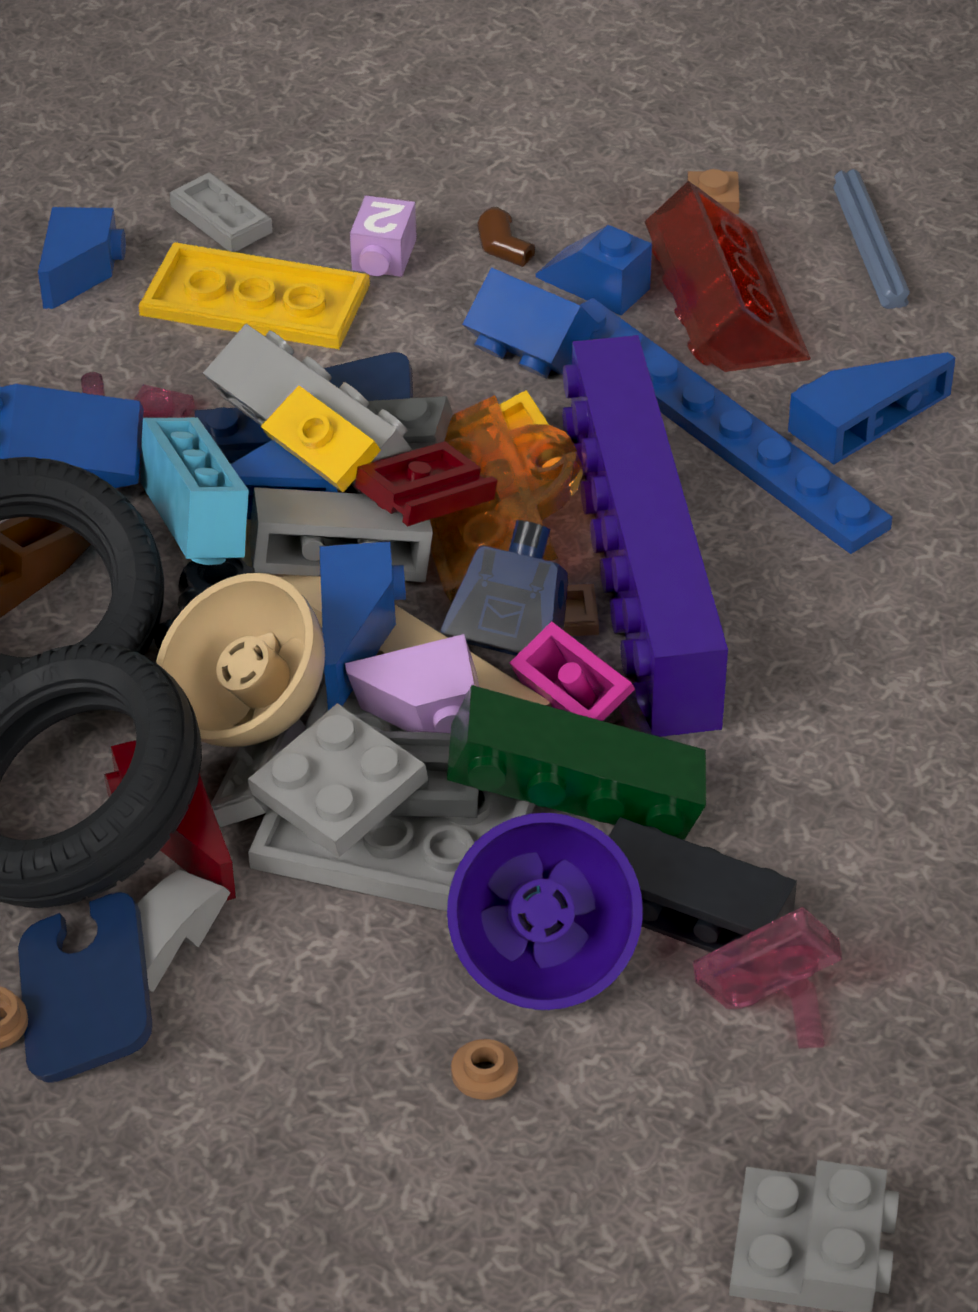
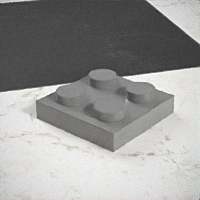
(338, 780)

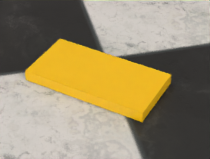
(266, 293)

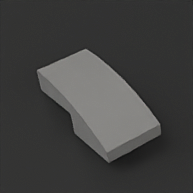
(175, 913)

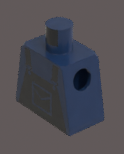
(509, 594)

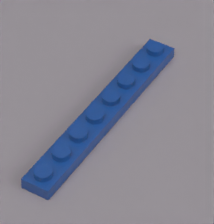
(751, 444)

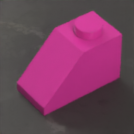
(570, 675)

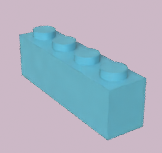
(194, 489)

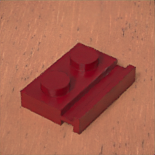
(425, 483)

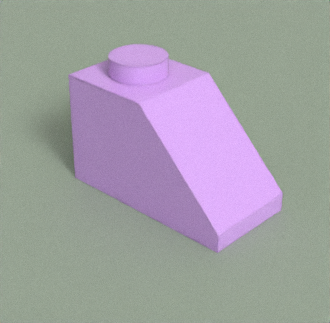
(416, 685)

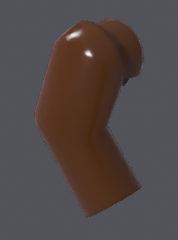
(497, 238)

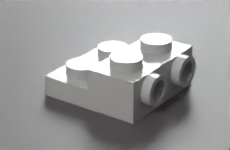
(815, 1237)

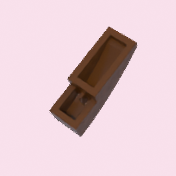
(33, 556)

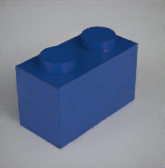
(527, 323)

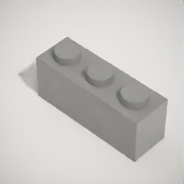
(294, 523)

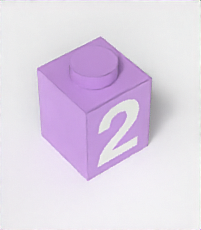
(383, 236)

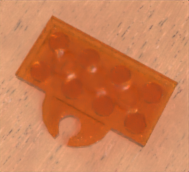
(522, 491)

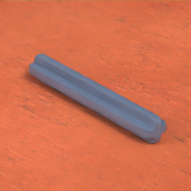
(871, 240)

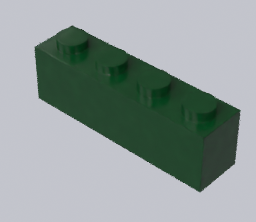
(575, 763)

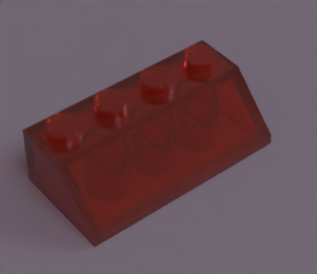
(722, 284)

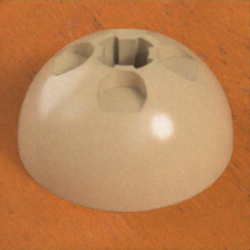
(246, 658)

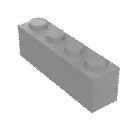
(260, 373)

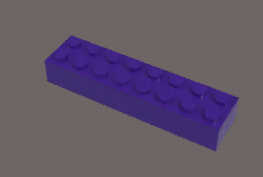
(646, 538)

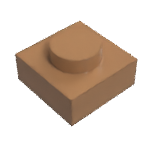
(720, 185)

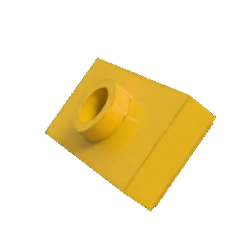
(320, 438)

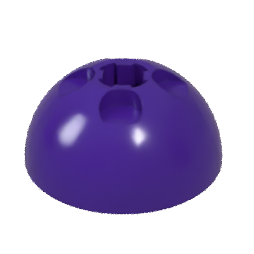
(580, 920)

